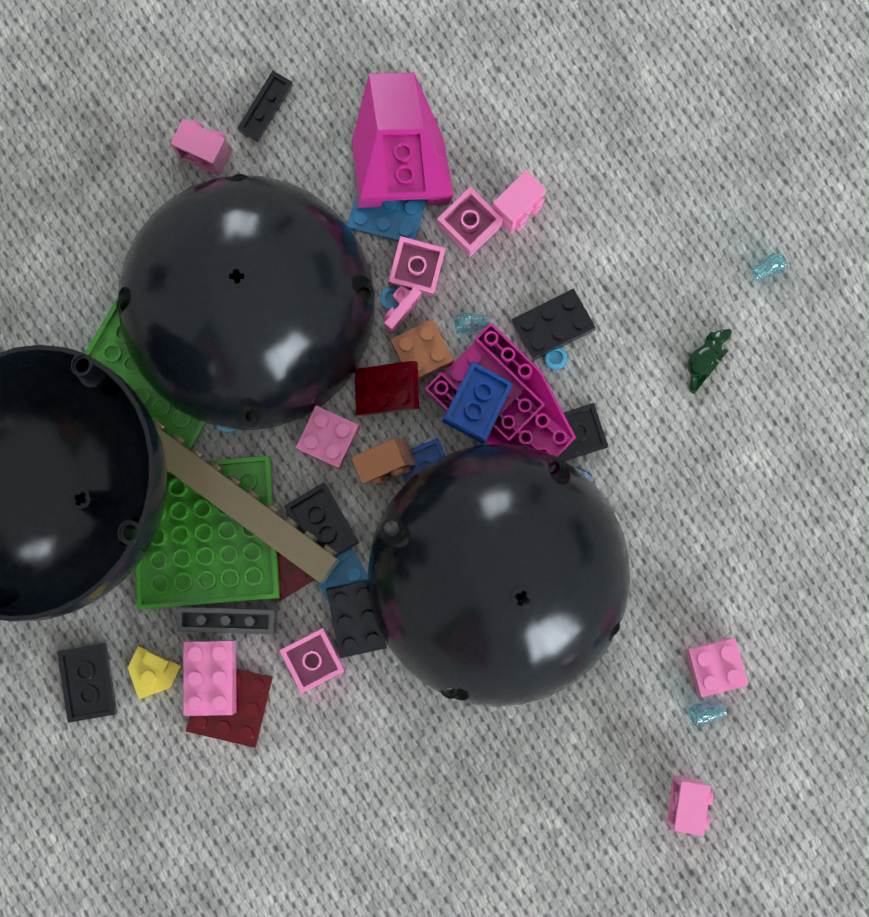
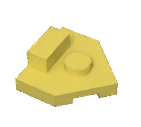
(151, 672)

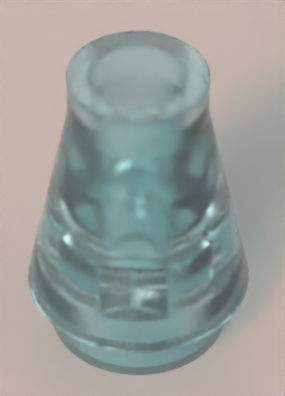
(770, 266)
(469, 322)
(706, 713)

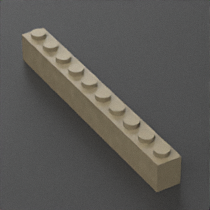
(246, 508)

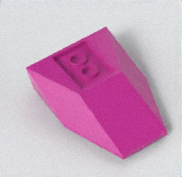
(398, 145)
(526, 403)

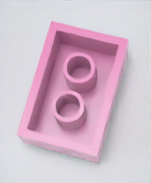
(209, 678)

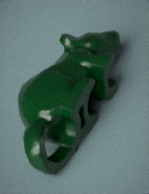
(703, 360)

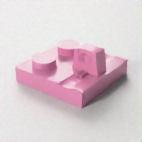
(407, 301)

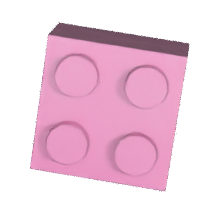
(201, 146)
(519, 201)
(469, 222)
(416, 265)
(327, 437)
(312, 660)
(716, 667)
(689, 805)

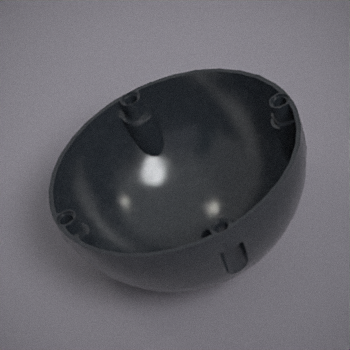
(272, 340)
(66, 438)
(471, 540)

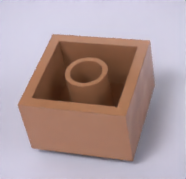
(424, 346)
(383, 461)

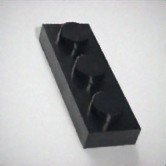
(265, 106)

